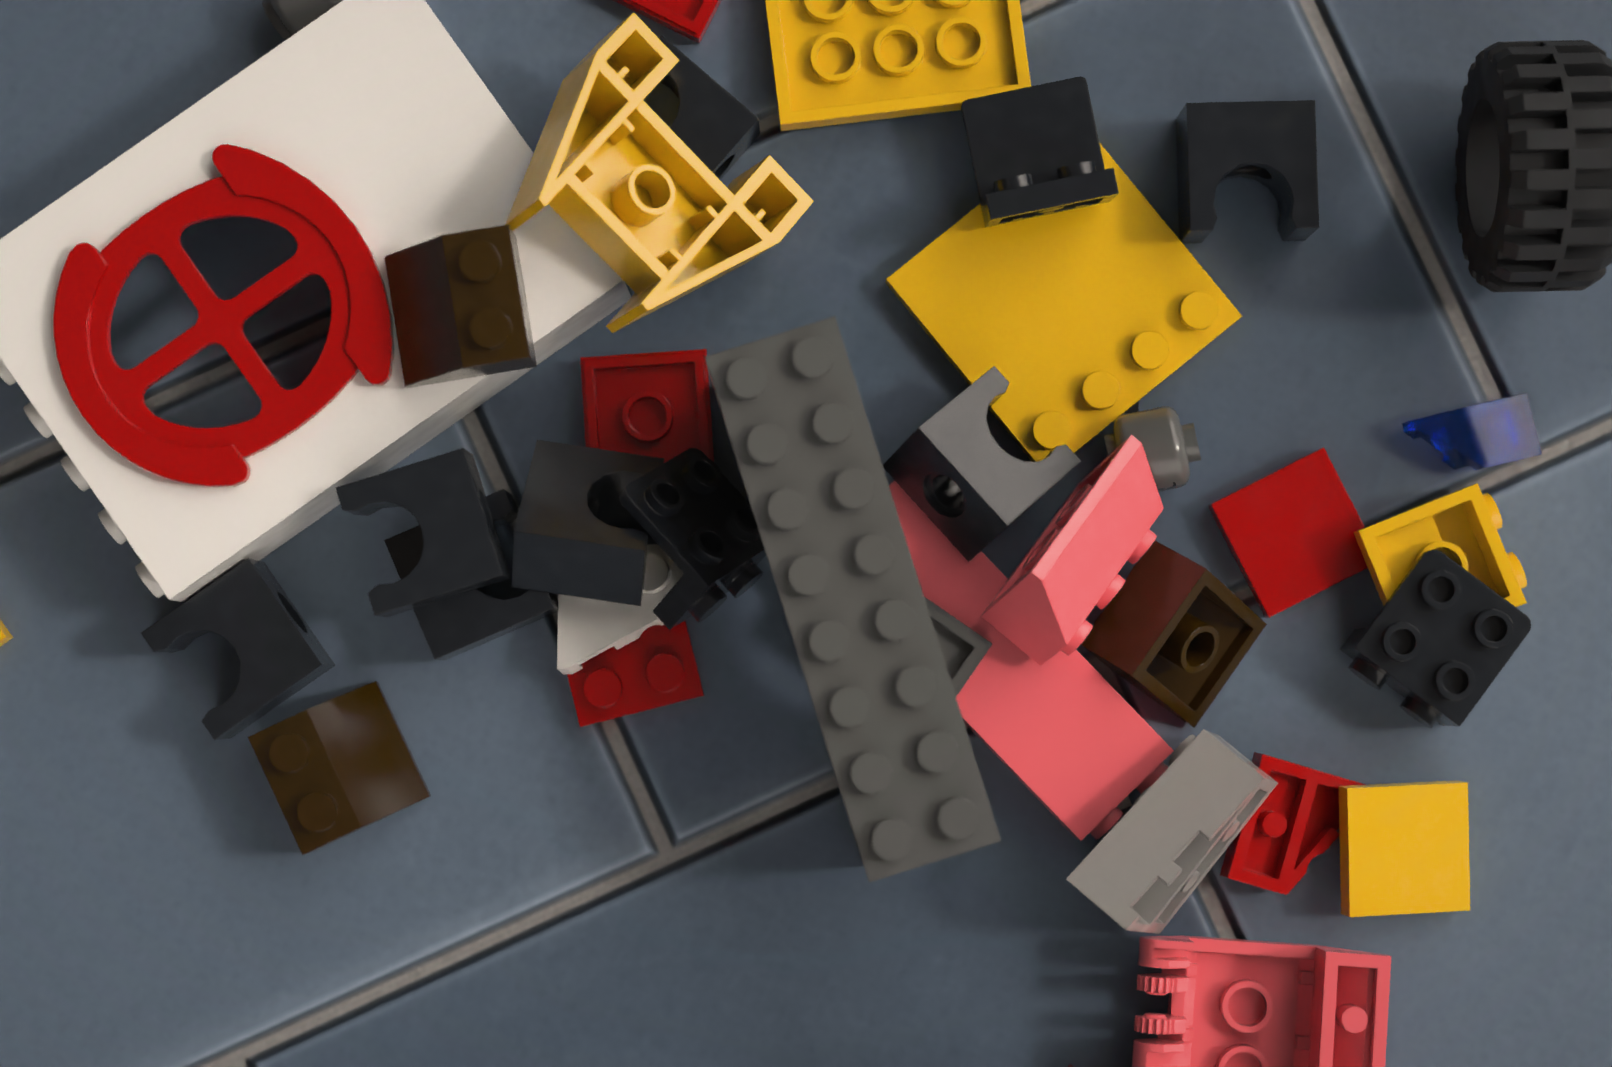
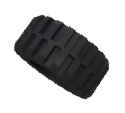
(1536, 166)

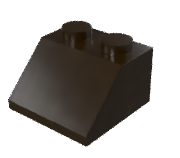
(460, 307)
(1174, 632)
(339, 767)

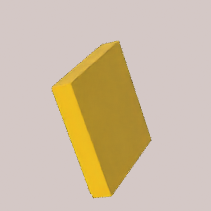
(1404, 848)

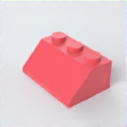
(1079, 557)

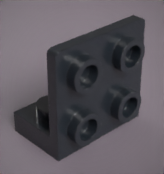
(1036, 151)

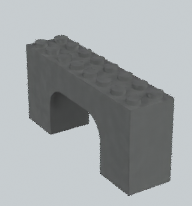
(852, 599)

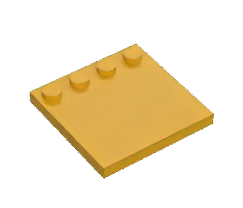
(890, 57)
(1068, 308)

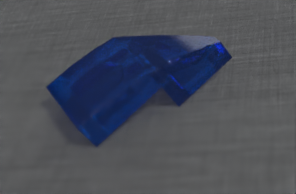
(1481, 433)

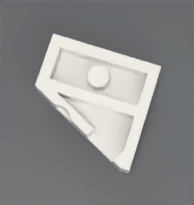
(594, 625)

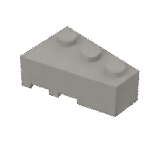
(1173, 834)

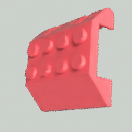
(1262, 1004)

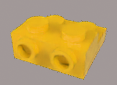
(1456, 524)

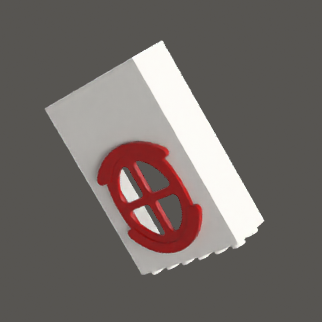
(359, 147)

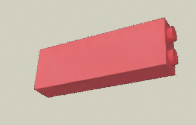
(1047, 723)

